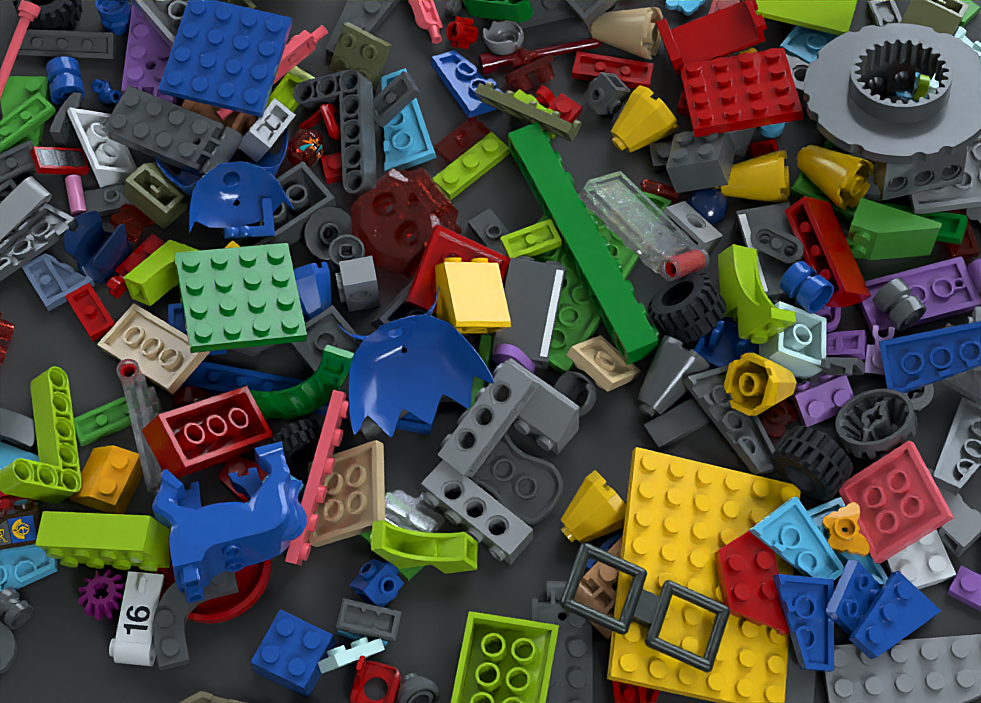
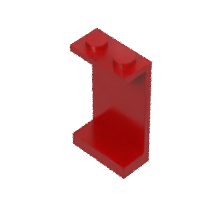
(713, 35)

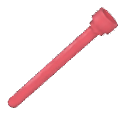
(27, 13)

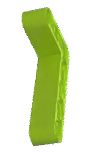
(58, 468)

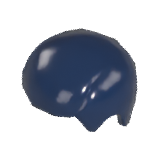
(709, 204)

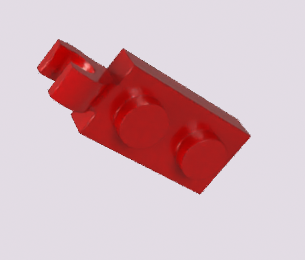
(117, 283)

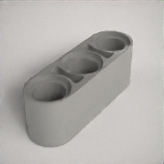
(21, 205)

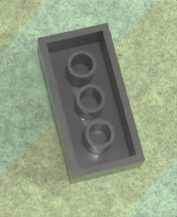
(306, 196)

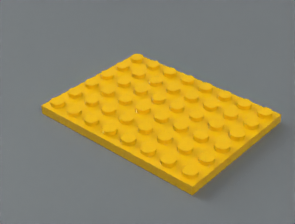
(672, 528)

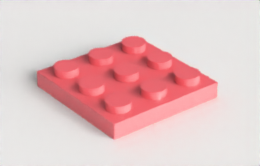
(896, 502)

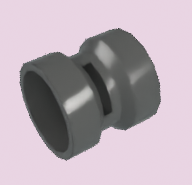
(13, 609)

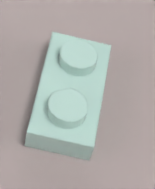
(340, 656)

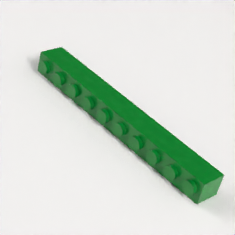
(583, 245)

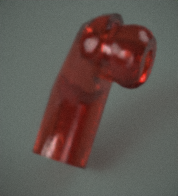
(660, 189)

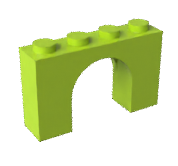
(155, 274)

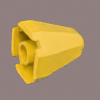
(642, 121)
(757, 384)
(593, 511)

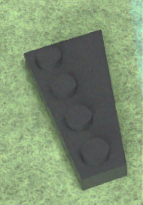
(740, 430)

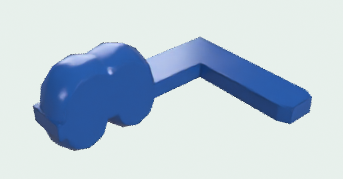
(246, 232)

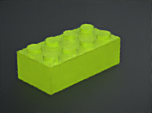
(105, 540)

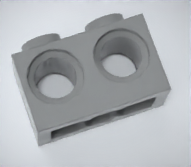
(266, 130)

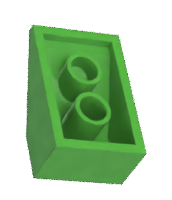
(889, 232)

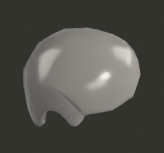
(503, 37)

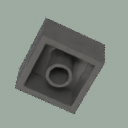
(700, 161)

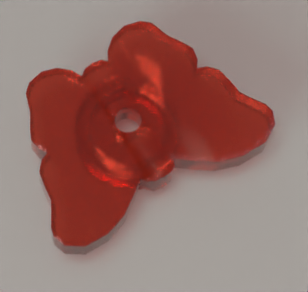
(133, 220)
(776, 425)

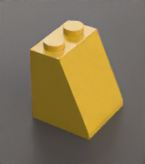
(471, 296)

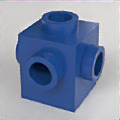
(377, 583)

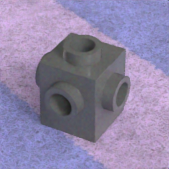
(606, 94)

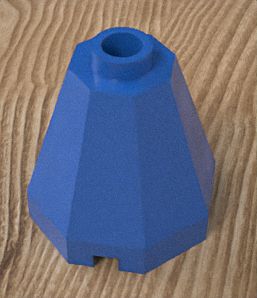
(313, 289)

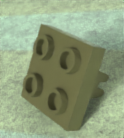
(360, 52)

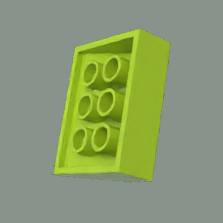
(820, 15)
(504, 660)

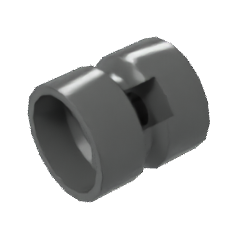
(344, 248)
(902, 308)

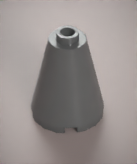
(665, 376)

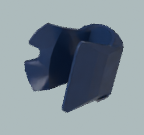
(95, 249)

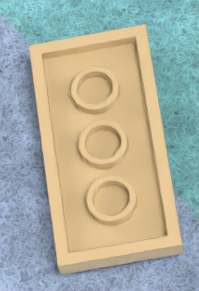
(154, 345)

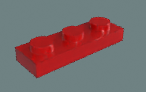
(631, 72)

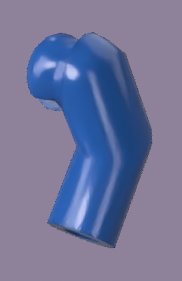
(105, 92)

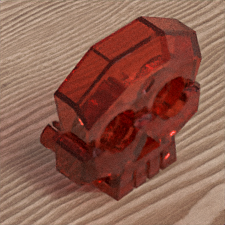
(388, 233)

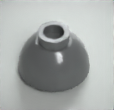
(417, 690)

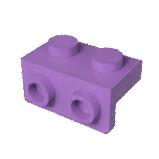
(821, 398)

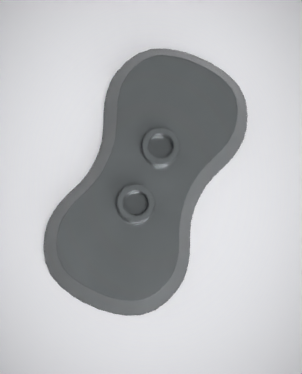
(519, 481)

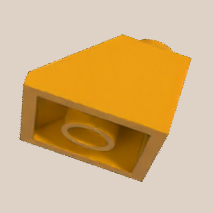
(109, 479)

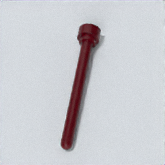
(489, 62)

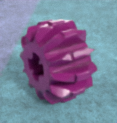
(96, 604)

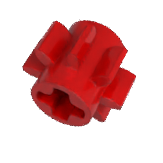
(462, 32)

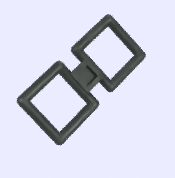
(645, 607)

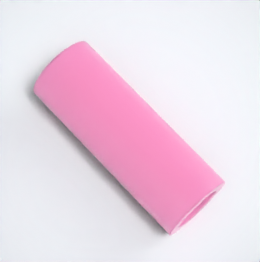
(75, 195)

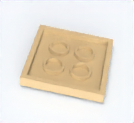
(353, 494)

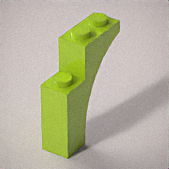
(746, 298)

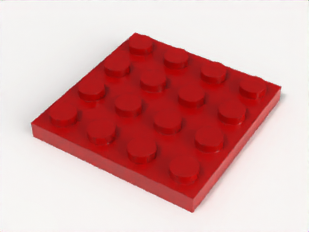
(740, 92)

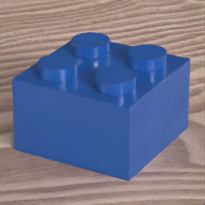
(292, 652)

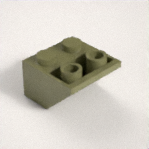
(940, 15)
(156, 194)

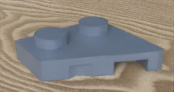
(53, 279)

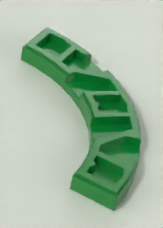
(310, 393)

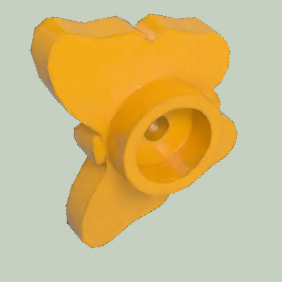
(848, 541)

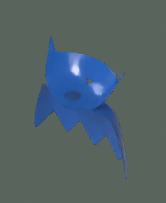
(219, 188)
(388, 380)

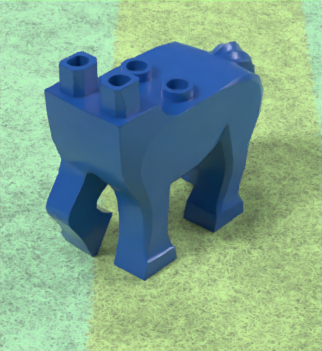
(230, 533)

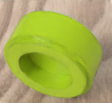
(921, 87)

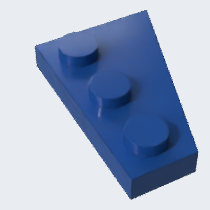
(462, 81)
(892, 616)
(808, 623)

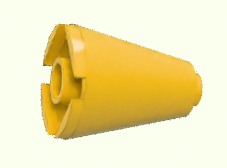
(836, 174)
(760, 179)

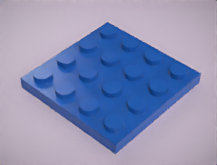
(226, 56)

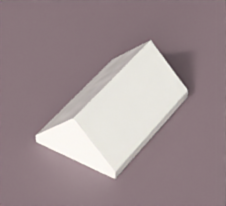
(108, 159)

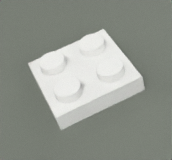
(923, 562)

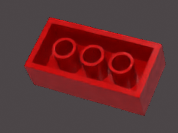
(207, 432)

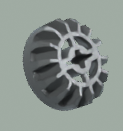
(872, 417)

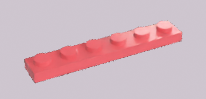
(322, 465)

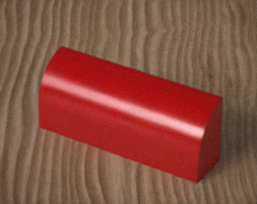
(827, 250)

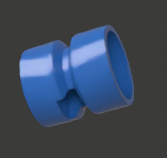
(114, 15)
(64, 79)
(808, 288)

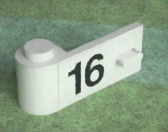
(134, 634)

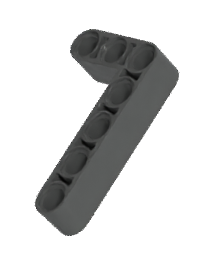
(341, 91)

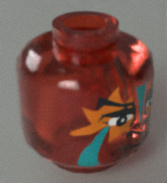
(305, 147)

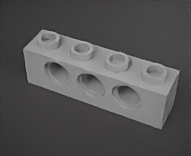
(521, 389)
(445, 480)

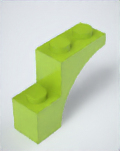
(412, 548)

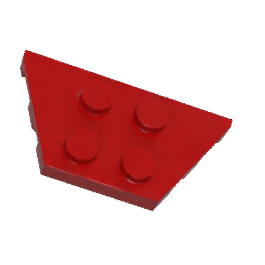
(748, 583)

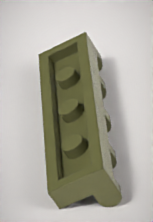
(527, 112)

